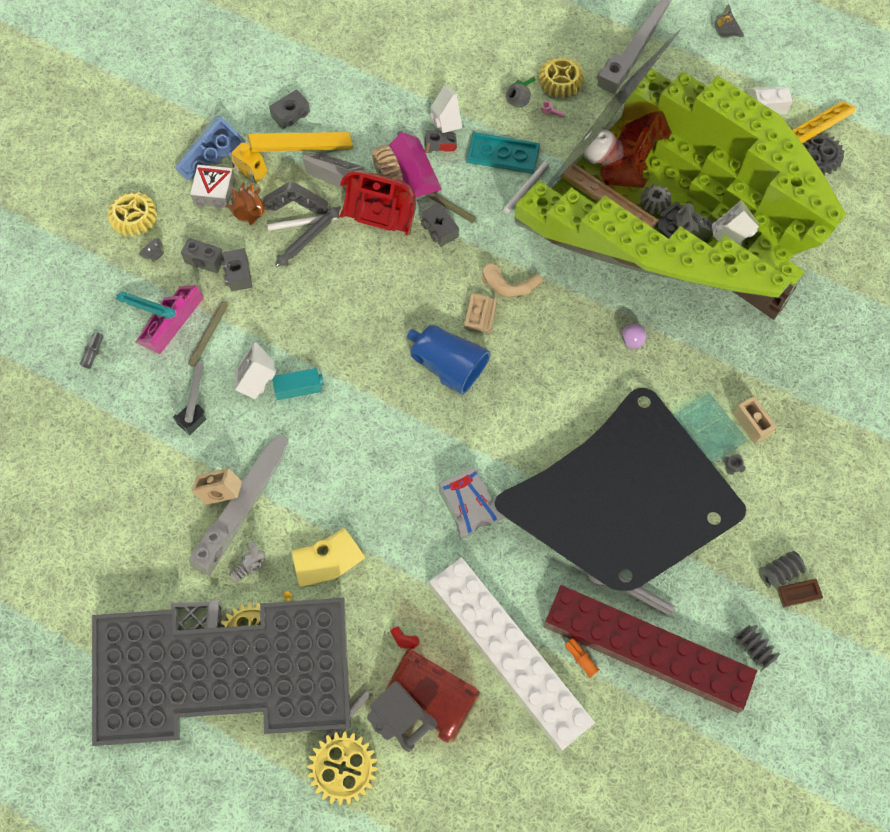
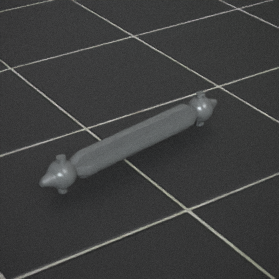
(308, 236)

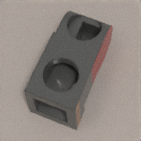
(440, 141)

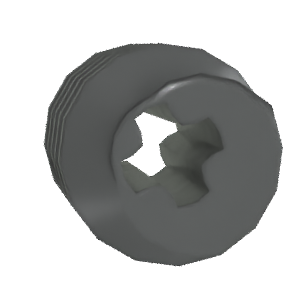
(781, 569)
(757, 646)

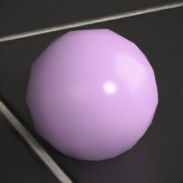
(634, 336)

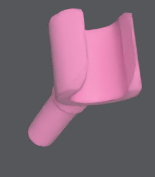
(547, 109)

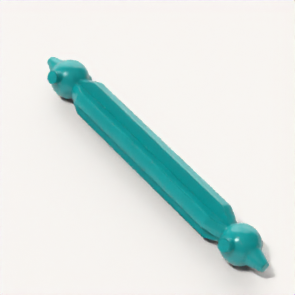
(146, 305)

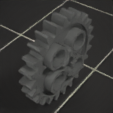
(825, 152)

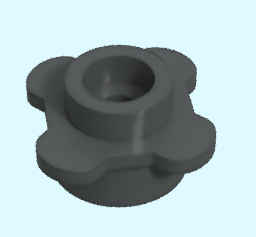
(737, 459)

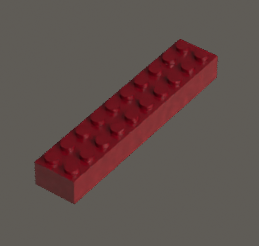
(651, 649)

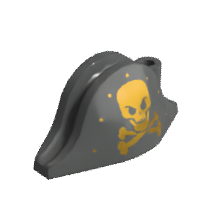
(727, 25)

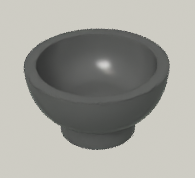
(152, 250)

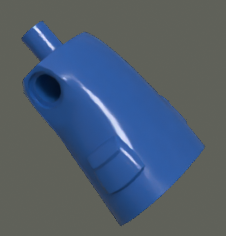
(449, 357)

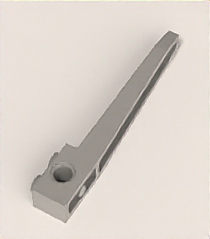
(620, 66)
(219, 536)

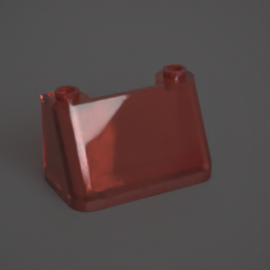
(632, 148)
(437, 693)

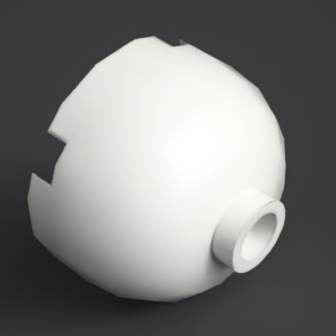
(600, 148)

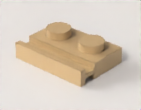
(480, 313)

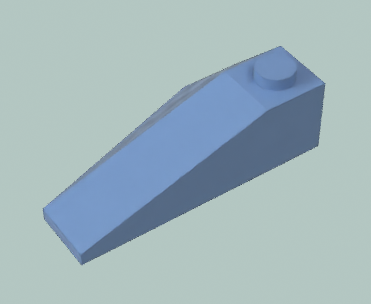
(212, 144)

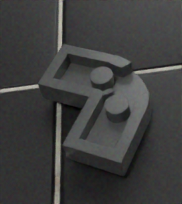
(667, 222)

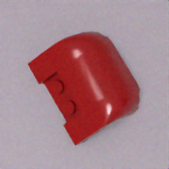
(378, 201)

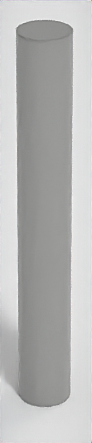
(353, 709)

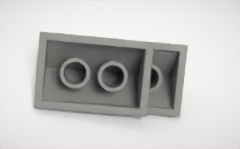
(328, 168)

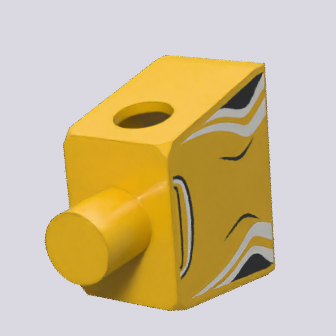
(248, 163)

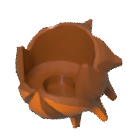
(246, 204)

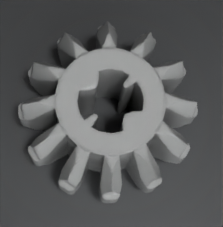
(655, 199)

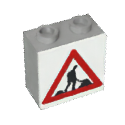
(212, 186)

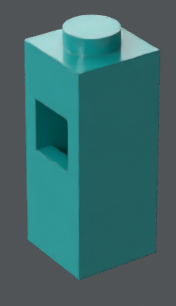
(297, 383)

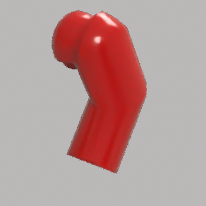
(404, 641)

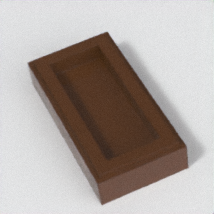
(799, 593)

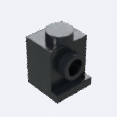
(198, 419)

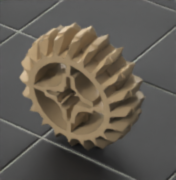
(386, 162)

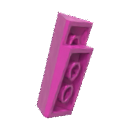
(414, 164)
(161, 330)

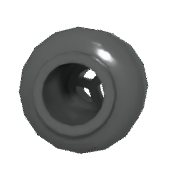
(518, 95)

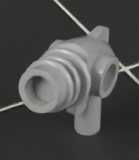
(250, 562)

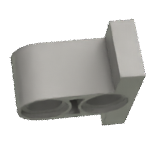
(694, 223)

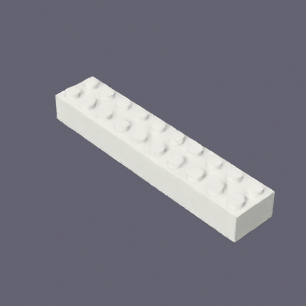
(511, 655)

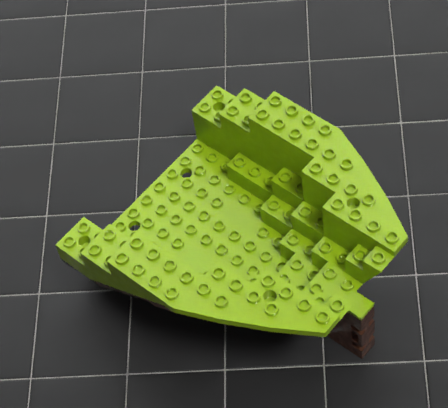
(718, 153)

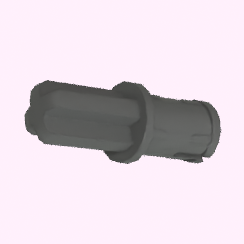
(91, 350)

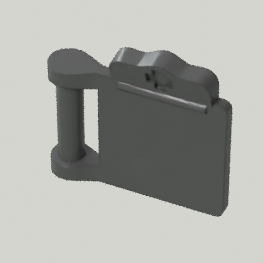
(395, 713)

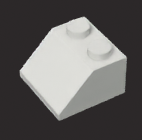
(775, 97)
(446, 111)
(736, 224)
(254, 372)

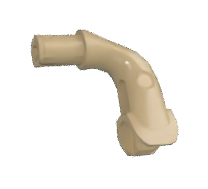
(493, 277)

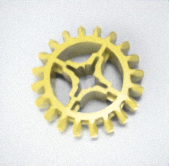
(560, 83)
(135, 218)

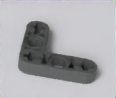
(295, 192)

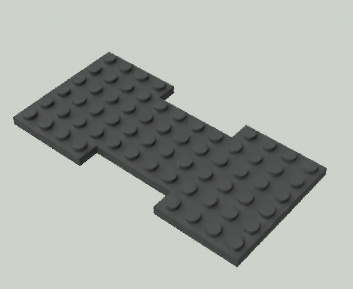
(155, 674)

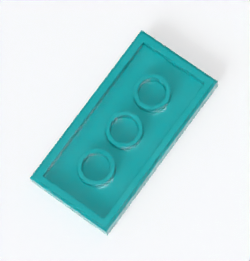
(503, 153)

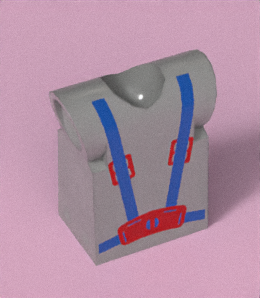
(469, 502)

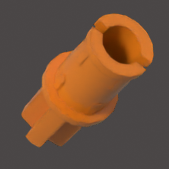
(581, 657)

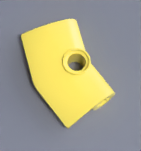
(317, 568)

